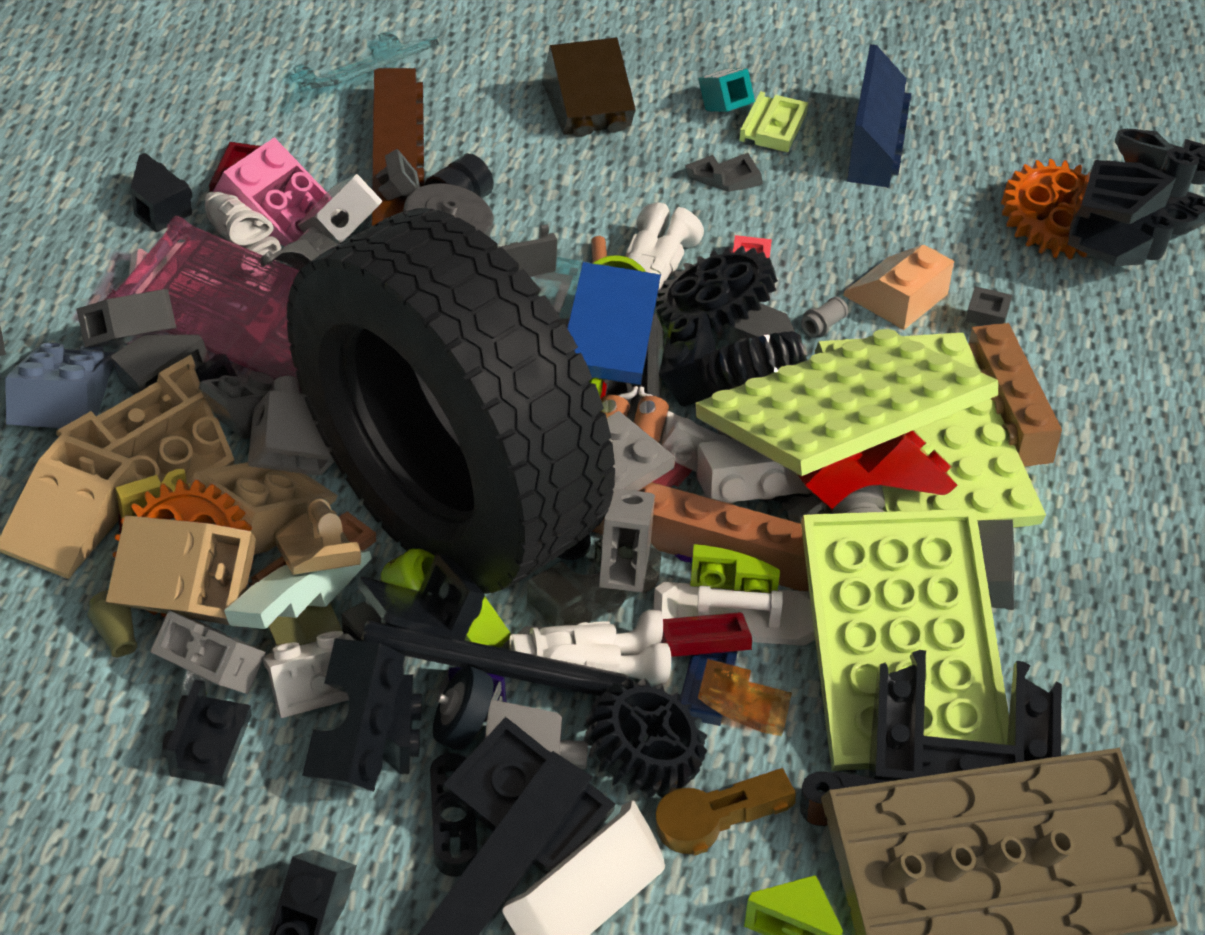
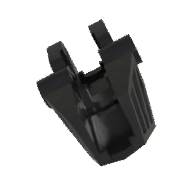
(1137, 204)

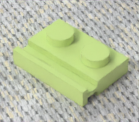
(774, 121)

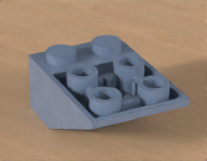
(57, 385)

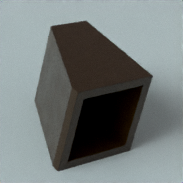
(588, 86)

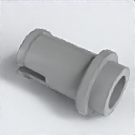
(817, 321)

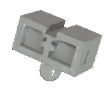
(207, 654)

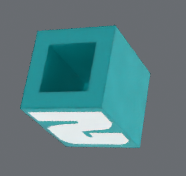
(726, 89)

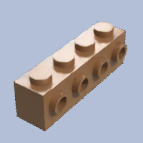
(1020, 397)

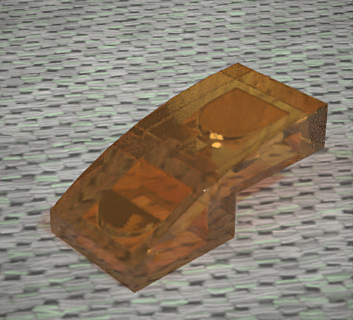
(748, 703)

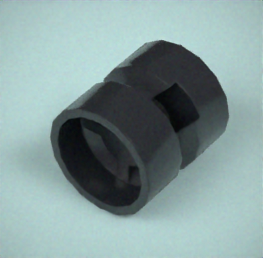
(467, 172)

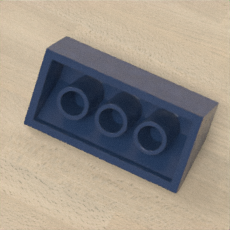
(879, 122)

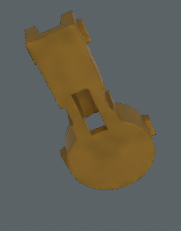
(692, 819)

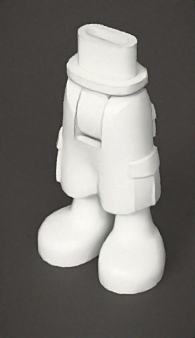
(240, 223)
(662, 252)
(600, 647)

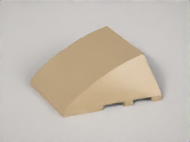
(160, 427)

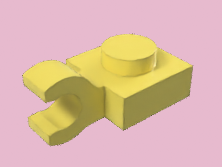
(135, 491)

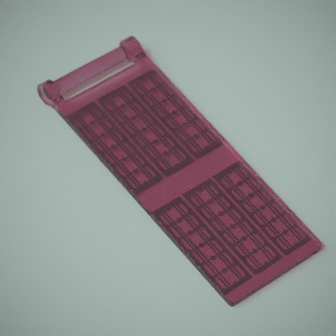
(222, 296)

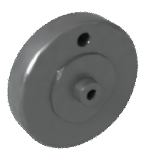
(455, 201)

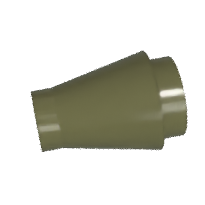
(113, 624)

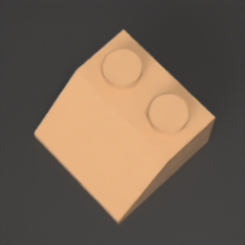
(904, 285)

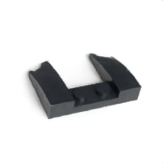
(904, 752)

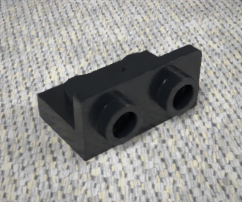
(205, 736)

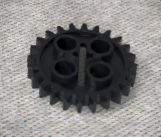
(720, 285)

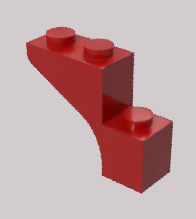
(892, 464)

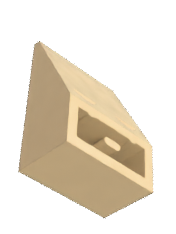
(66, 506)
(181, 567)

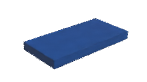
(614, 320)

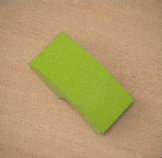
(731, 570)

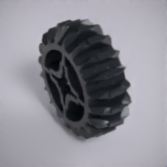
(751, 359)
(617, 731)

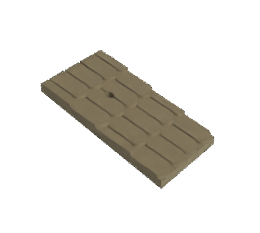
(1001, 852)

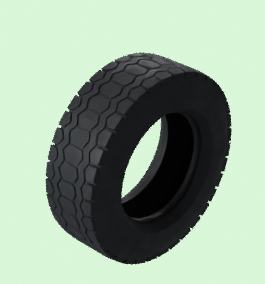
(451, 395)

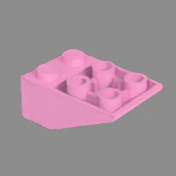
(275, 187)

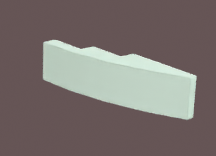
(289, 594)

